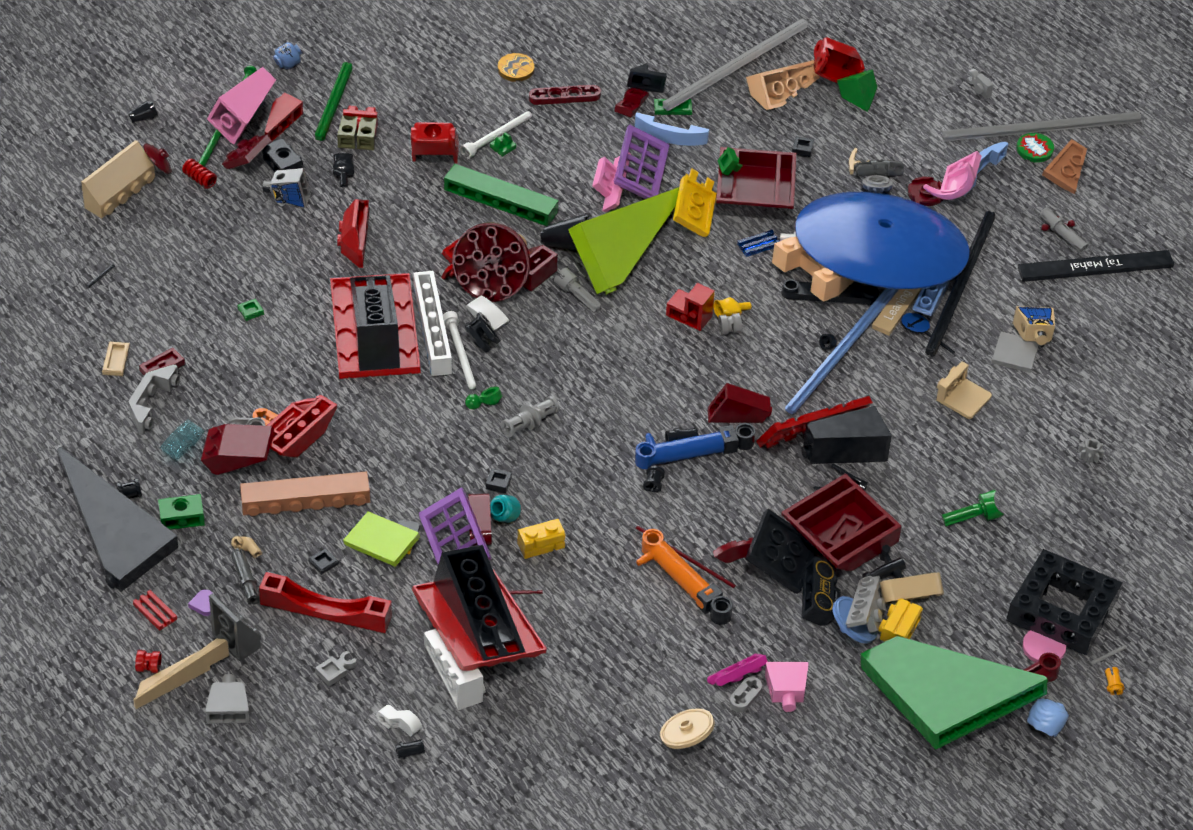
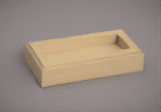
(116, 358)

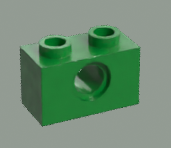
(181, 512)

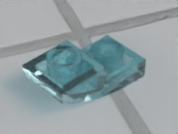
(179, 441)

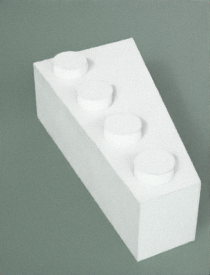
(464, 686)

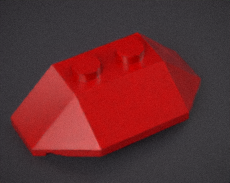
(354, 231)
(301, 425)

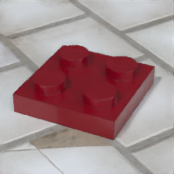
(246, 151)

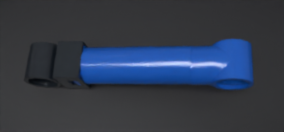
(725, 440)

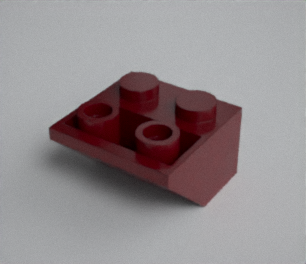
(542, 266)

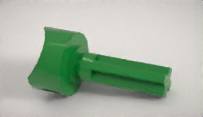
(985, 507)

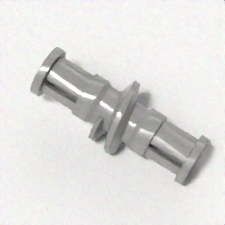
(529, 416)

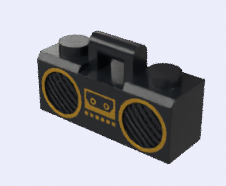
(819, 591)

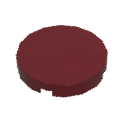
(920, 195)

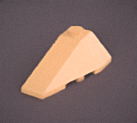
(775, 86)

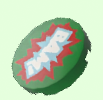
(1035, 147)

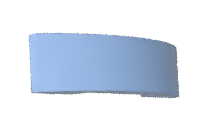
(672, 134)
(992, 154)

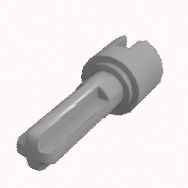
(571, 284)

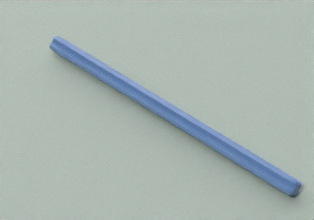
(840, 350)

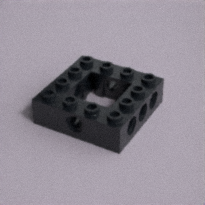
(1058, 624)

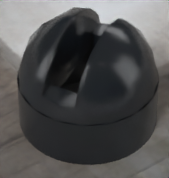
(827, 338)

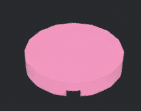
(1036, 644)

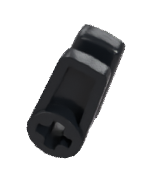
(477, 329)

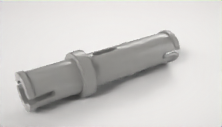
(1058, 225)

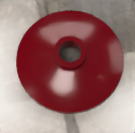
(158, 157)

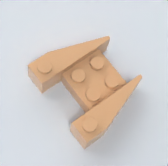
(825, 283)

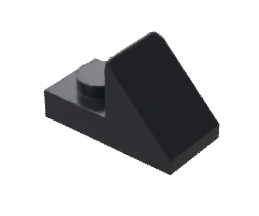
(644, 79)

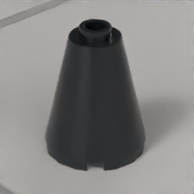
(558, 235)

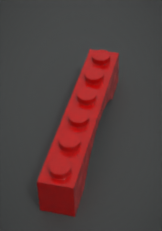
(285, 594)

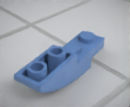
(930, 298)

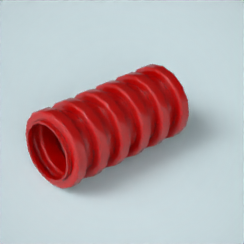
(199, 173)

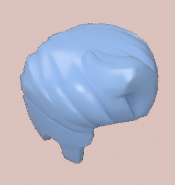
(1047, 716)

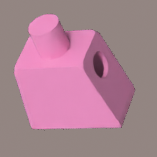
(786, 682)

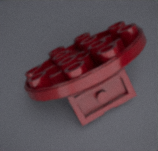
(491, 261)

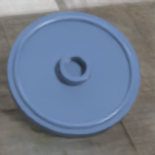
(859, 633)

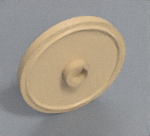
(687, 728)

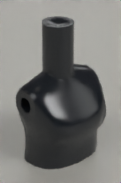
(343, 167)

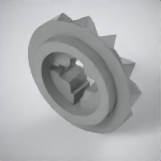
(877, 183)

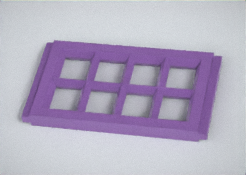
(648, 139)
(442, 506)

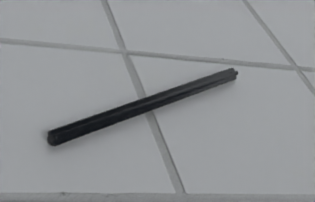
(959, 285)

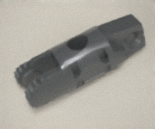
(879, 167)

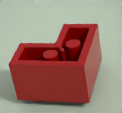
(693, 307)

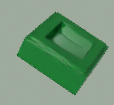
(250, 309)

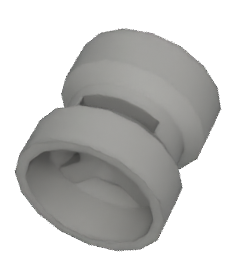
(730, 323)

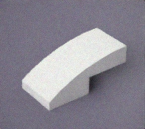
(492, 312)

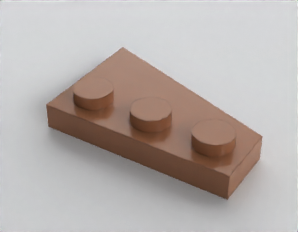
(1067, 166)

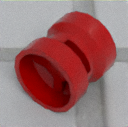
(148, 661)

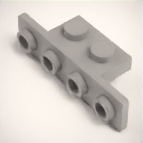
(867, 605)

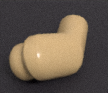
(246, 544)

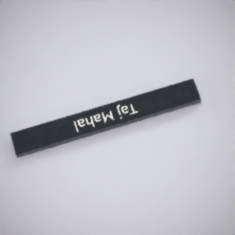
(1095, 265)

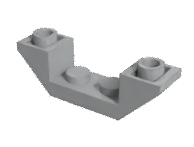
(160, 379)

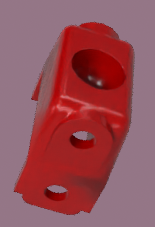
(832, 57)
(434, 139)

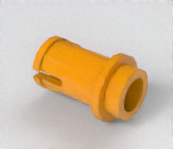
(1114, 681)

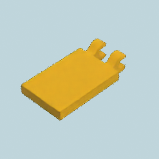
(695, 204)

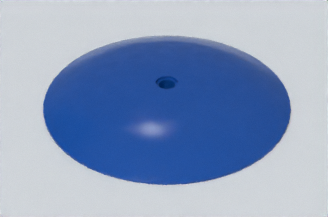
(882, 240)

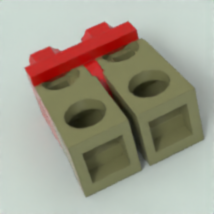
(360, 125)

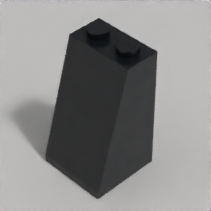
(847, 438)

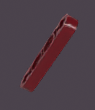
(564, 93)

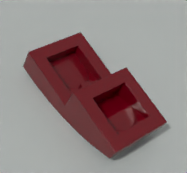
(632, 101)

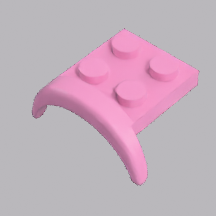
(958, 178)

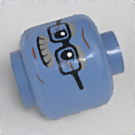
(287, 55)

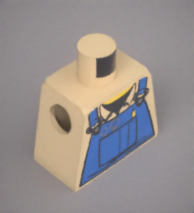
(1035, 323)

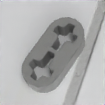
(749, 697)

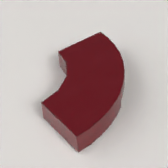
(732, 550)

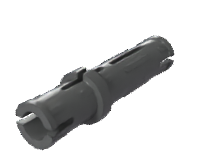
(248, 582)

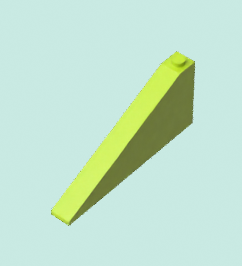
(617, 239)

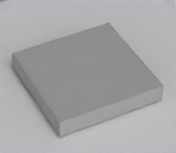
(1015, 352)

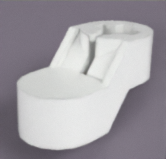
(404, 719)

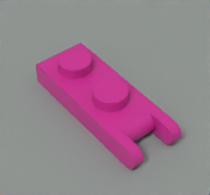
(736, 671)

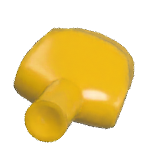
(729, 306)

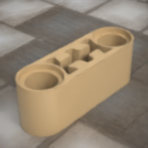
(912, 587)

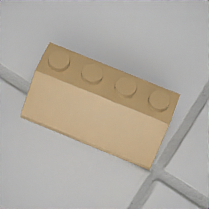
(117, 180)

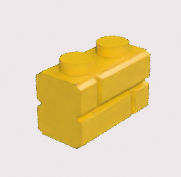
(541, 538)
(901, 620)

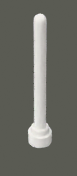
(471, 148)
(451, 322)

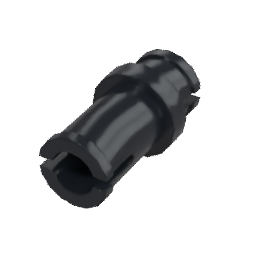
(680, 434)

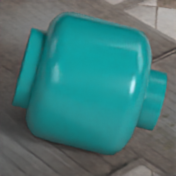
(505, 508)

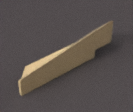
(181, 672)

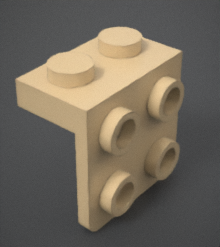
(960, 393)

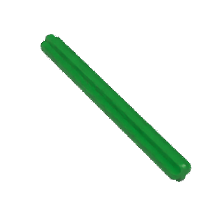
(333, 101)

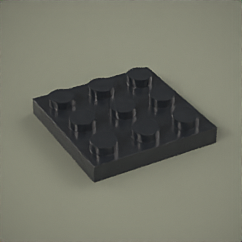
(780, 551)

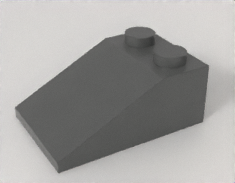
(233, 628)

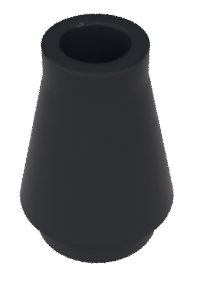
(143, 112)

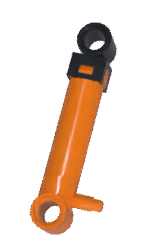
(707, 597)

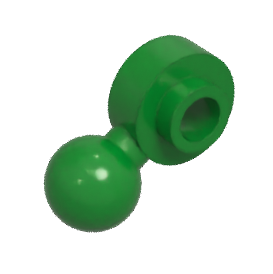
(489, 396)

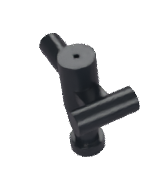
(890, 568)

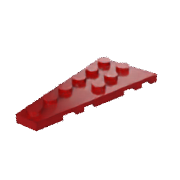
(790, 428)

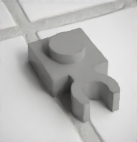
(981, 84)
(334, 670)

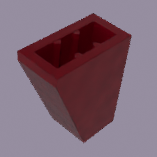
(739, 406)

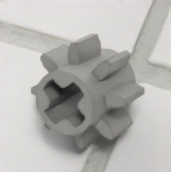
(1091, 450)

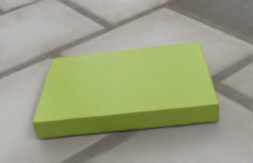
(381, 538)

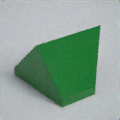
(859, 89)

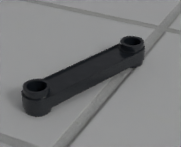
(852, 294)

